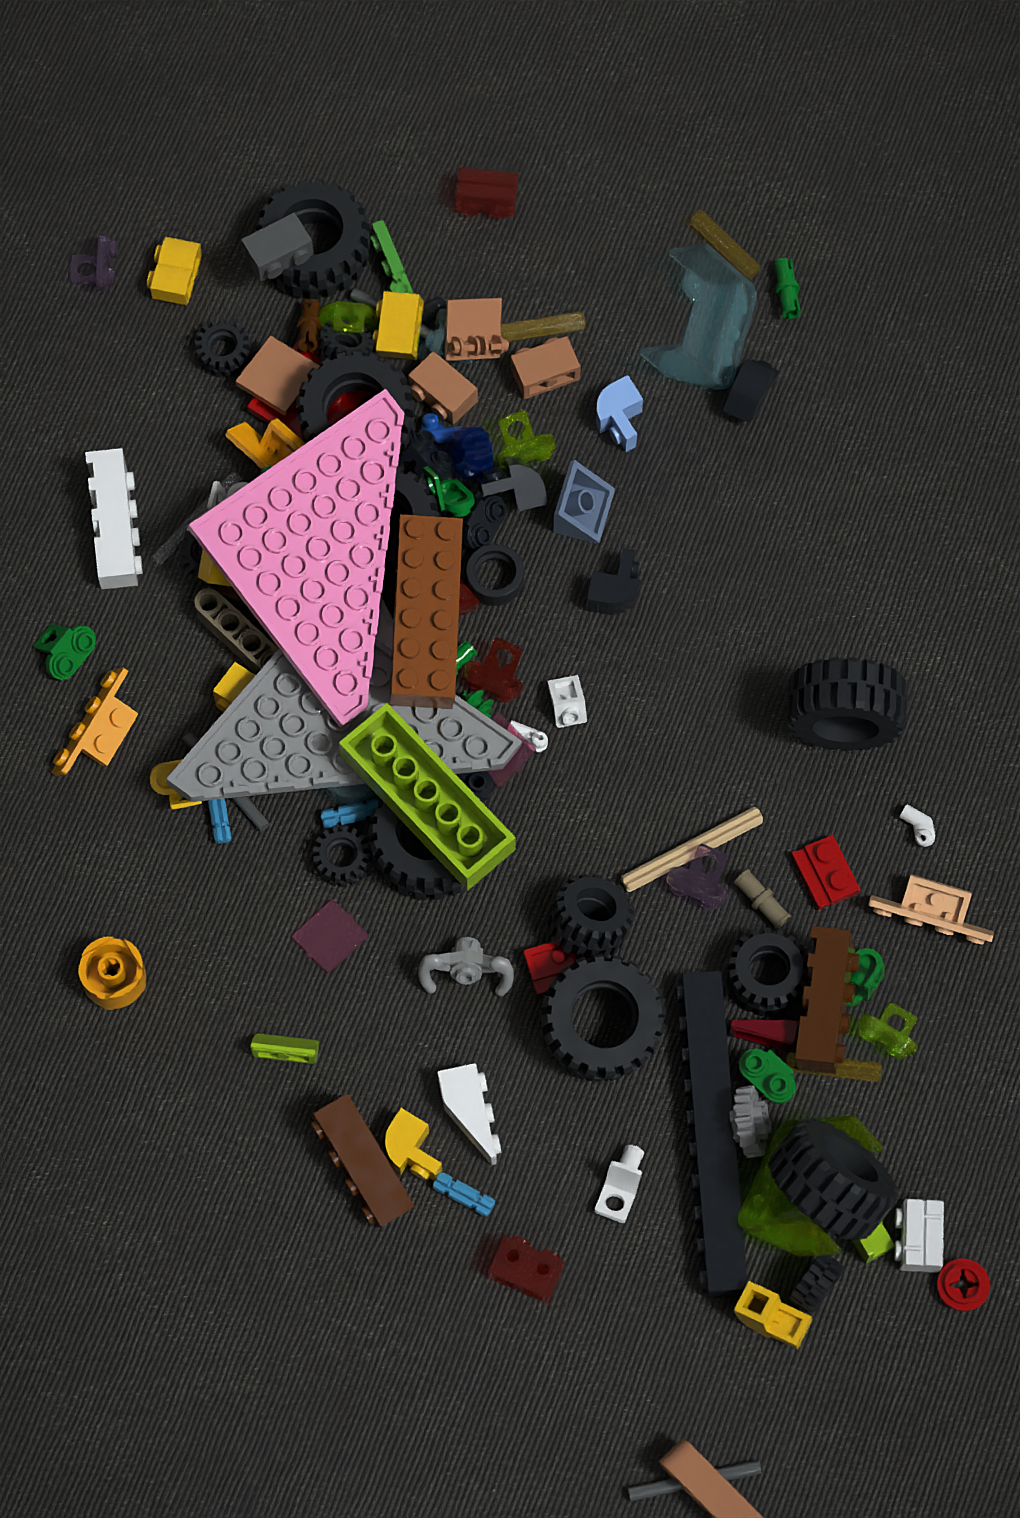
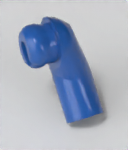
(440, 433)

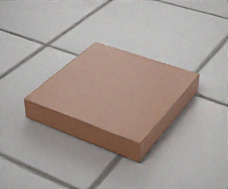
(276, 375)

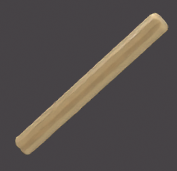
(687, 850)

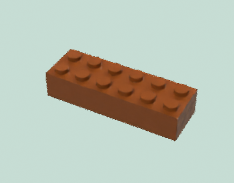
(426, 611)

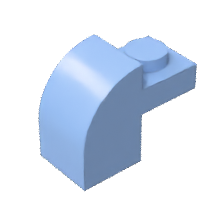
(614, 408)

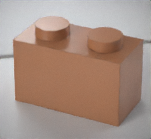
(545, 367)
(442, 388)

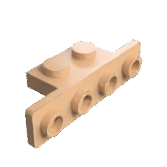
(936, 905)

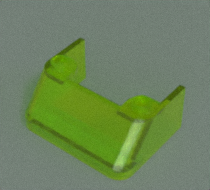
(776, 1219)

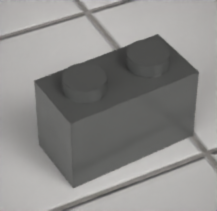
(277, 247)

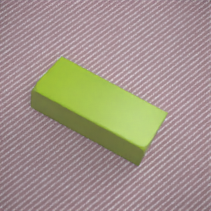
(285, 1048)

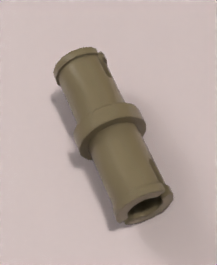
(762, 899)

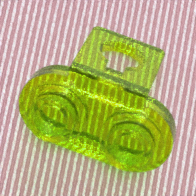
(358, 312)
(529, 446)
(898, 1043)

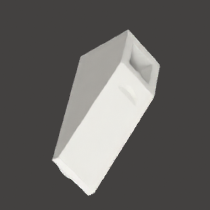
(464, 1103)

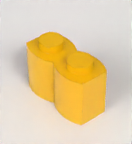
(175, 270)

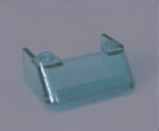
(716, 323)

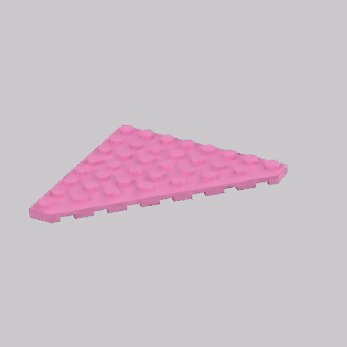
(312, 549)

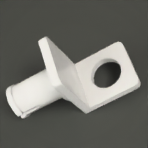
(621, 1182)

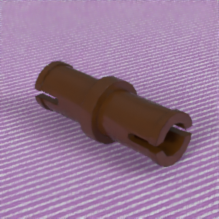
(309, 325)

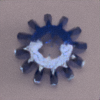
(471, 451)

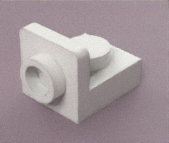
(567, 701)

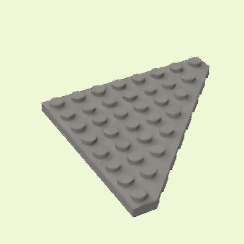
(286, 741)

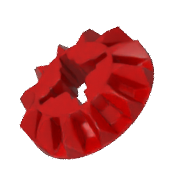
(973, 1274)

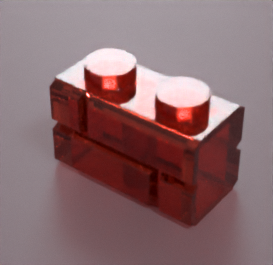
(486, 192)

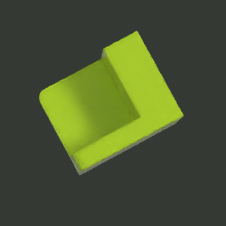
(875, 1245)

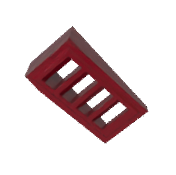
(770, 1033)

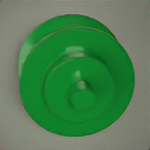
(475, 700)

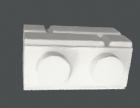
(920, 1235)

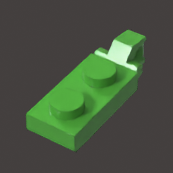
(392, 264)

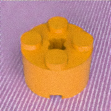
(108, 990)

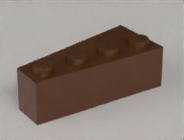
(827, 1000)
(361, 1160)

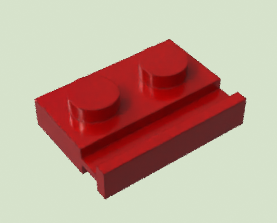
(825, 872)
(545, 964)

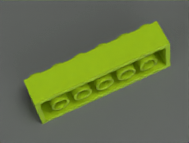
(427, 796)

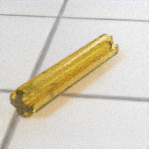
(725, 244)
(543, 326)
(849, 1069)

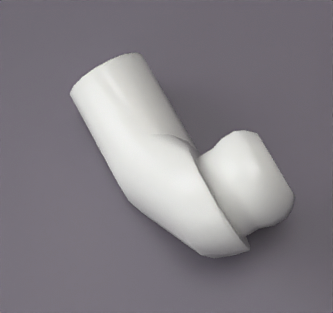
(534, 737)
(922, 825)

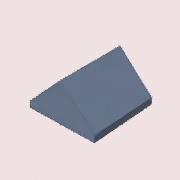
(582, 504)

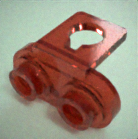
(494, 677)

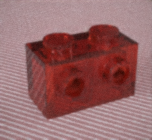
(526, 1268)

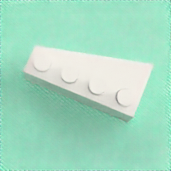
(112, 519)

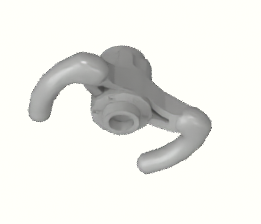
(466, 966)

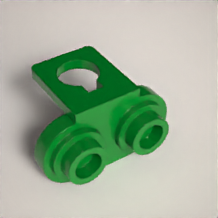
(449, 494)
(67, 650)
(869, 975)
(768, 1075)

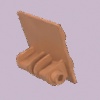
(474, 329)

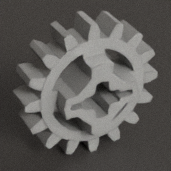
(750, 1121)

